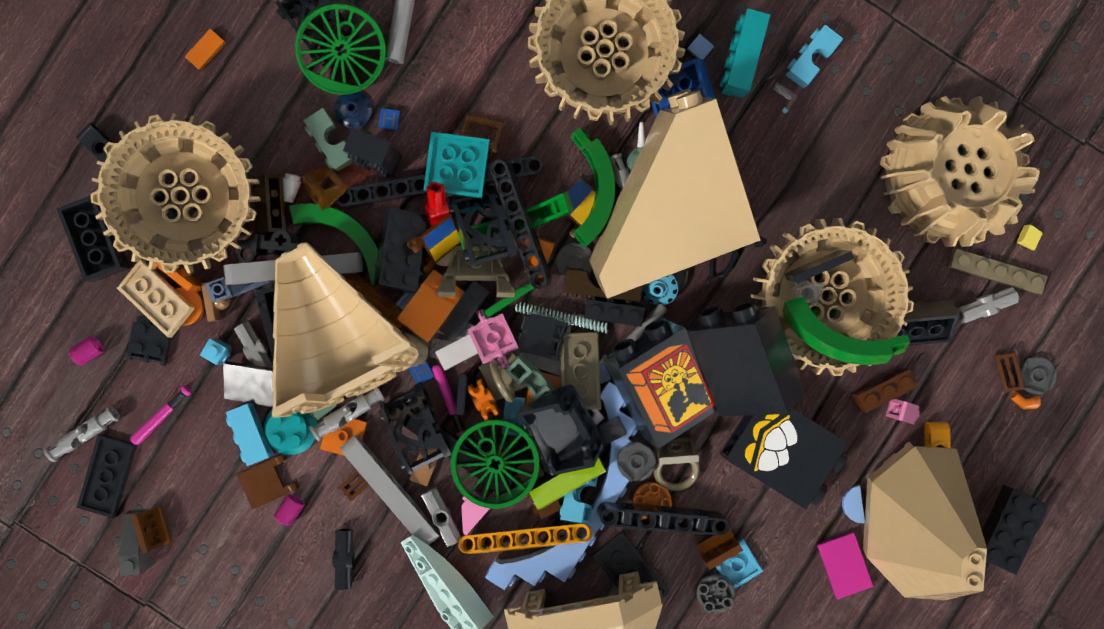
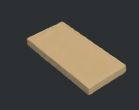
(156, 298)

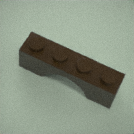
(577, 283)

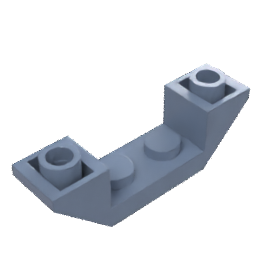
(220, 291)

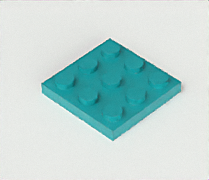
(457, 163)

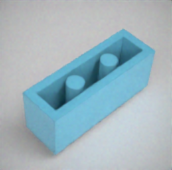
(249, 434)

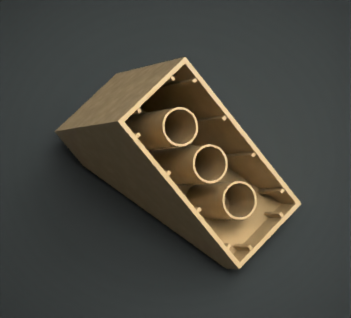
(678, 201)

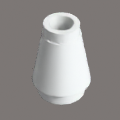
(290, 186)

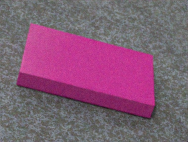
(844, 565)

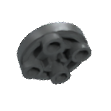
(716, 593)

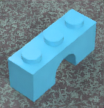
(823, 42)
(573, 509)

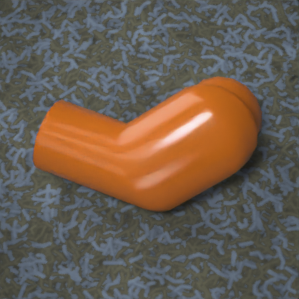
(1029, 403)

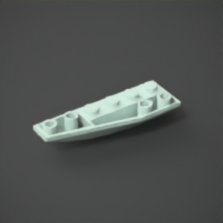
(447, 587)

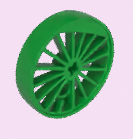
(331, 85)
(513, 495)

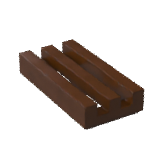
(1006, 356)
(347, 491)

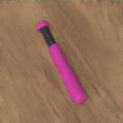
(445, 389)
(146, 429)

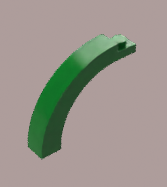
(604, 187)
(311, 214)
(540, 215)
(836, 345)

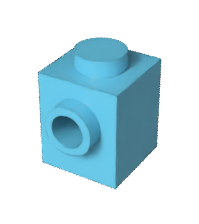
(216, 351)

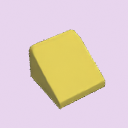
(1029, 237)

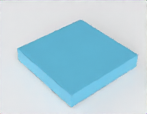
(742, 567)

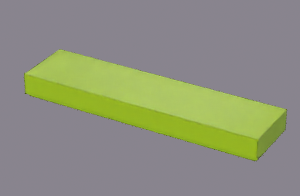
(564, 484)

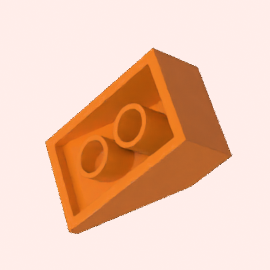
(426, 310)

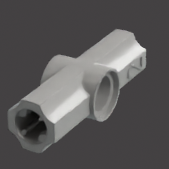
(988, 305)
(254, 347)
(447, 527)

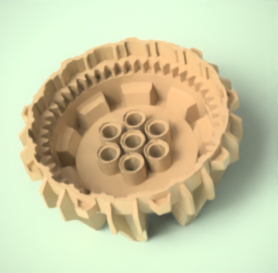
(648, 58)
(137, 173)
(923, 186)
(871, 279)

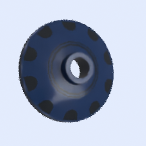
(357, 117)

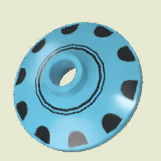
(668, 292)

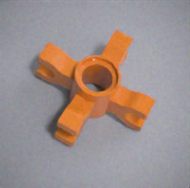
(483, 399)

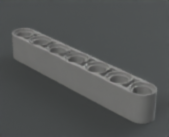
(265, 270)
(389, 490)

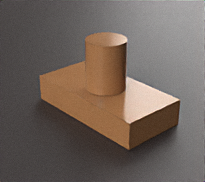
(424, 473)

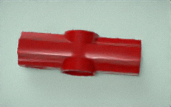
(437, 205)

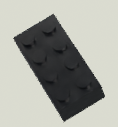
(372, 153)
(91, 248)
(396, 263)
(1012, 528)

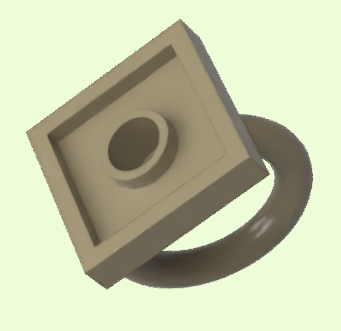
(498, 380)
(676, 452)

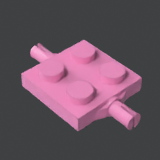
(492, 338)

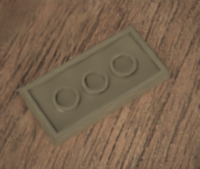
(582, 367)

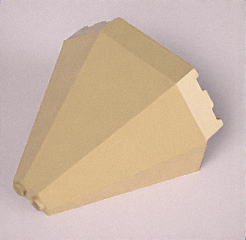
(924, 525)
(634, 608)

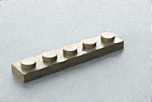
(997, 271)

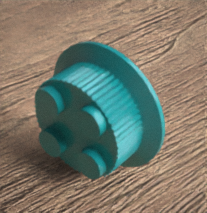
(289, 434)

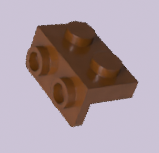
(151, 529)
(718, 548)

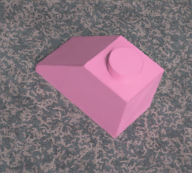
(903, 411)
(471, 512)

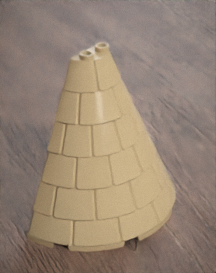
(327, 337)

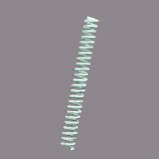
(596, 327)

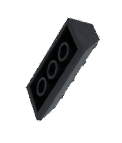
(930, 322)

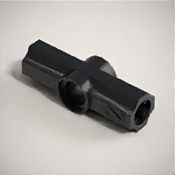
(343, 558)

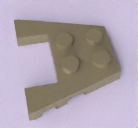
(486, 271)

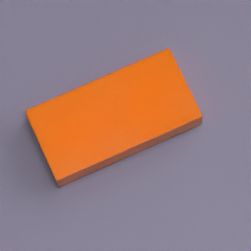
(205, 49)

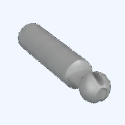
(399, 31)

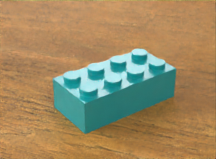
(745, 53)

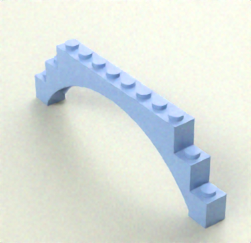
(562, 559)

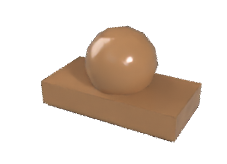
(213, 308)

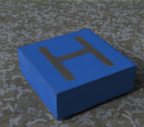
(389, 119)
(421, 373)

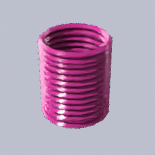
(86, 350)
(289, 510)

